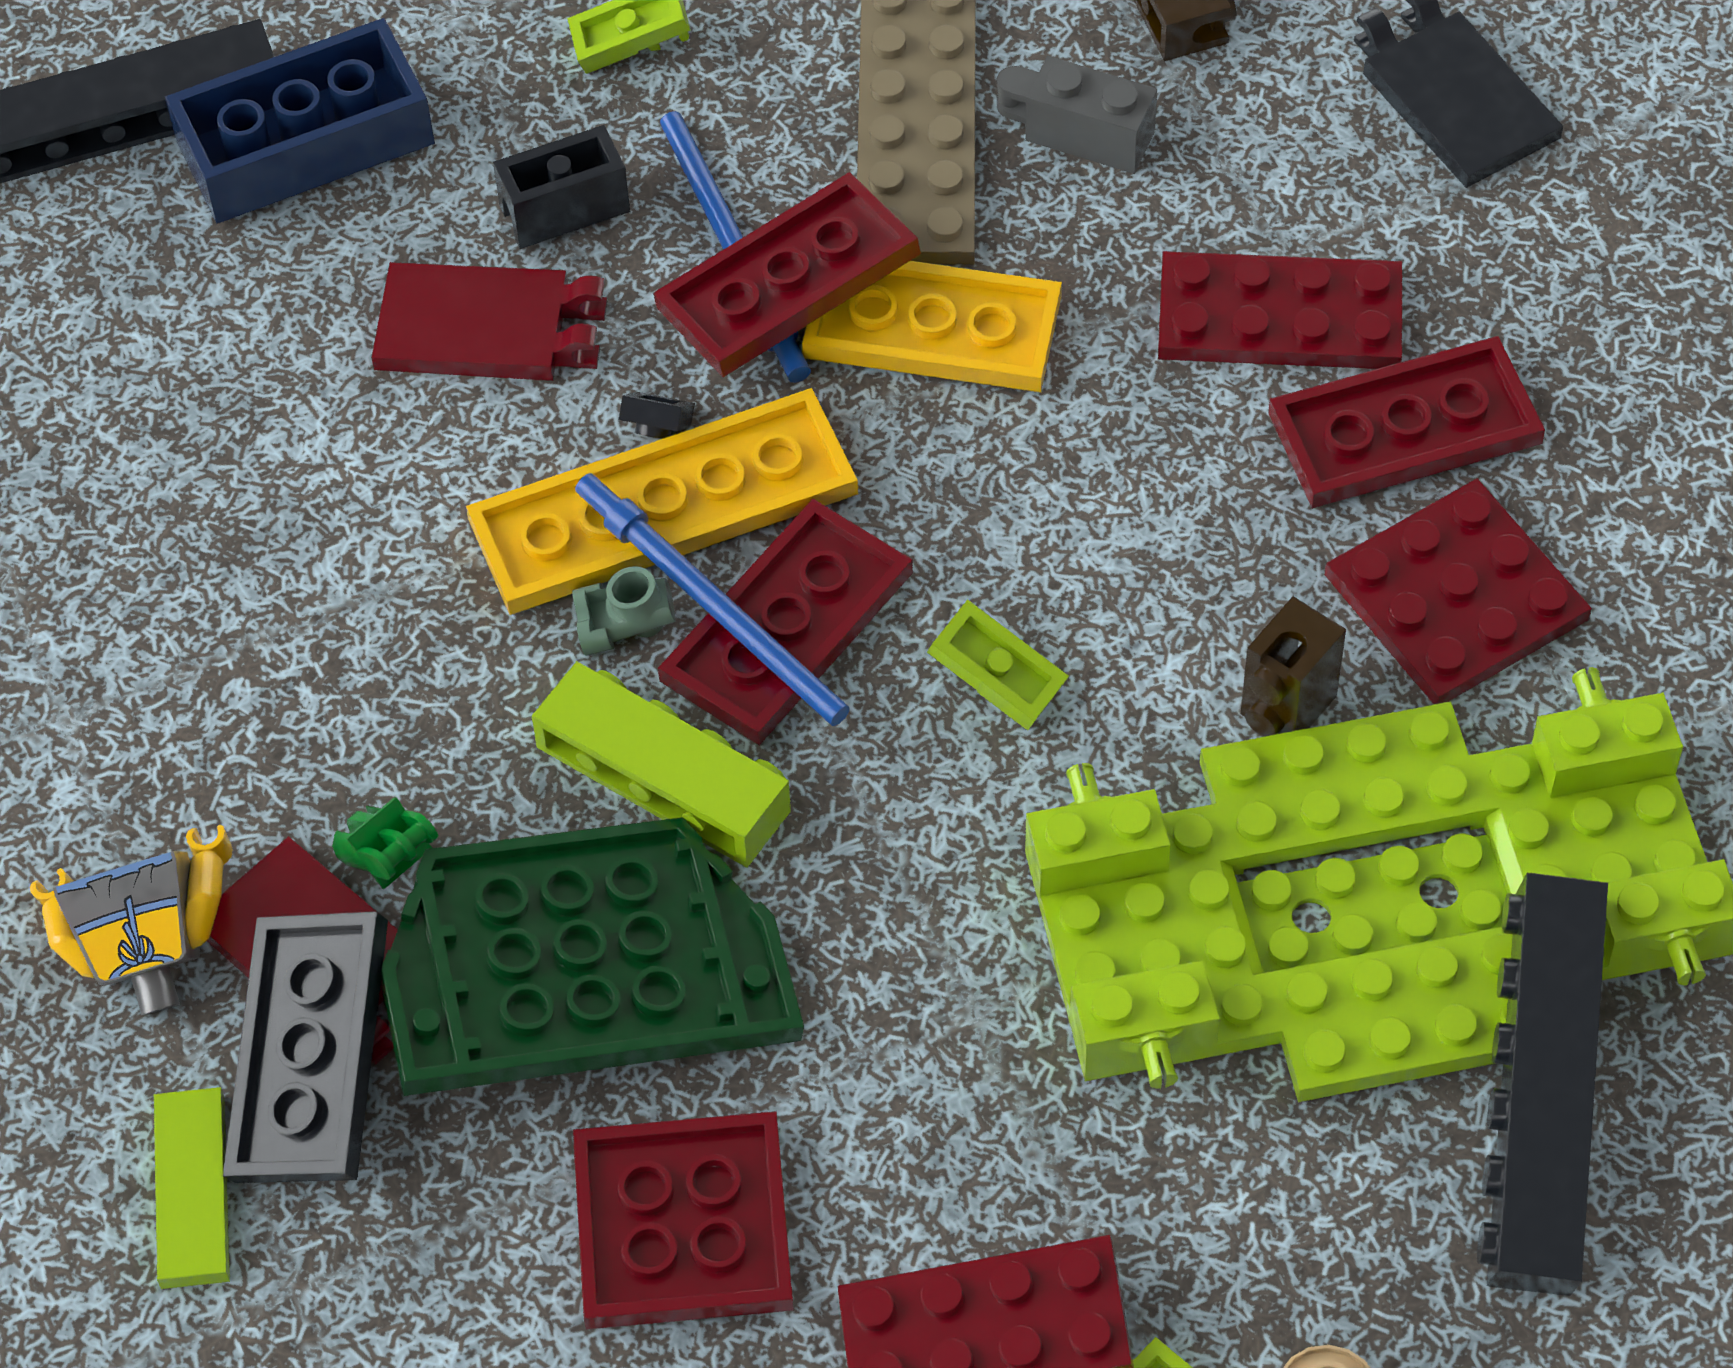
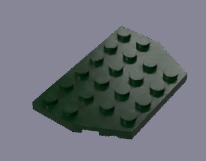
(580, 958)

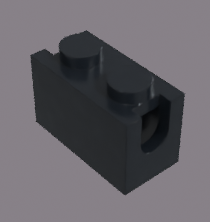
(562, 186)

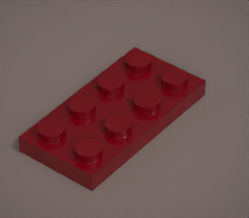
(786, 274)
(1280, 310)
(1405, 421)
(807, 592)
(993, 1312)

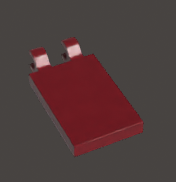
(486, 321)
(287, 885)

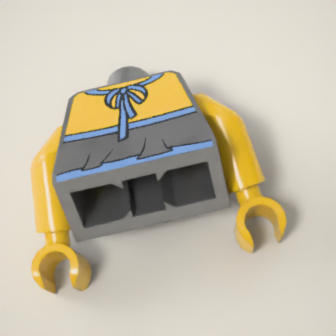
(138, 918)

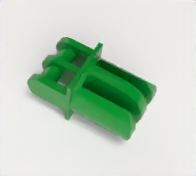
(384, 841)

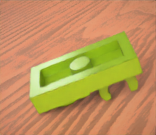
(624, 28)
(997, 664)

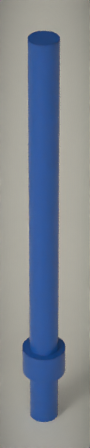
(723, 223)
(631, 525)

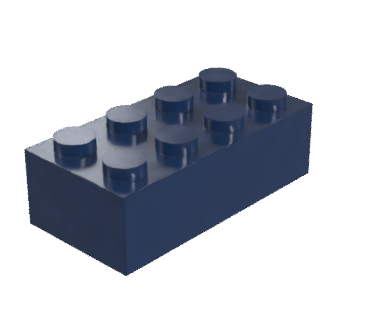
(300, 120)

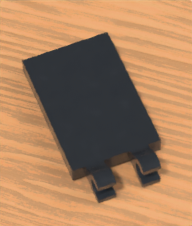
(1455, 91)

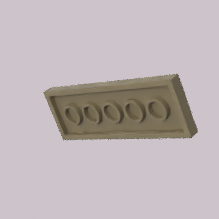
(921, 120)

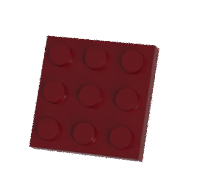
(1457, 592)
(681, 1220)

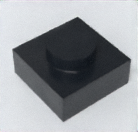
(655, 414)

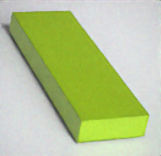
(191, 1188)

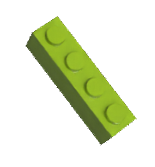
(662, 762)

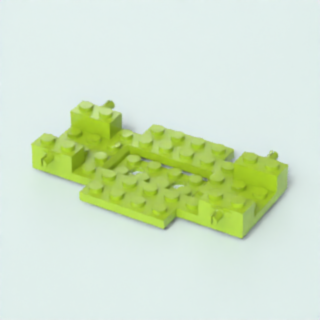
(1187, 964)

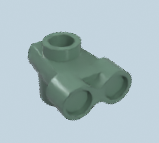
(625, 608)

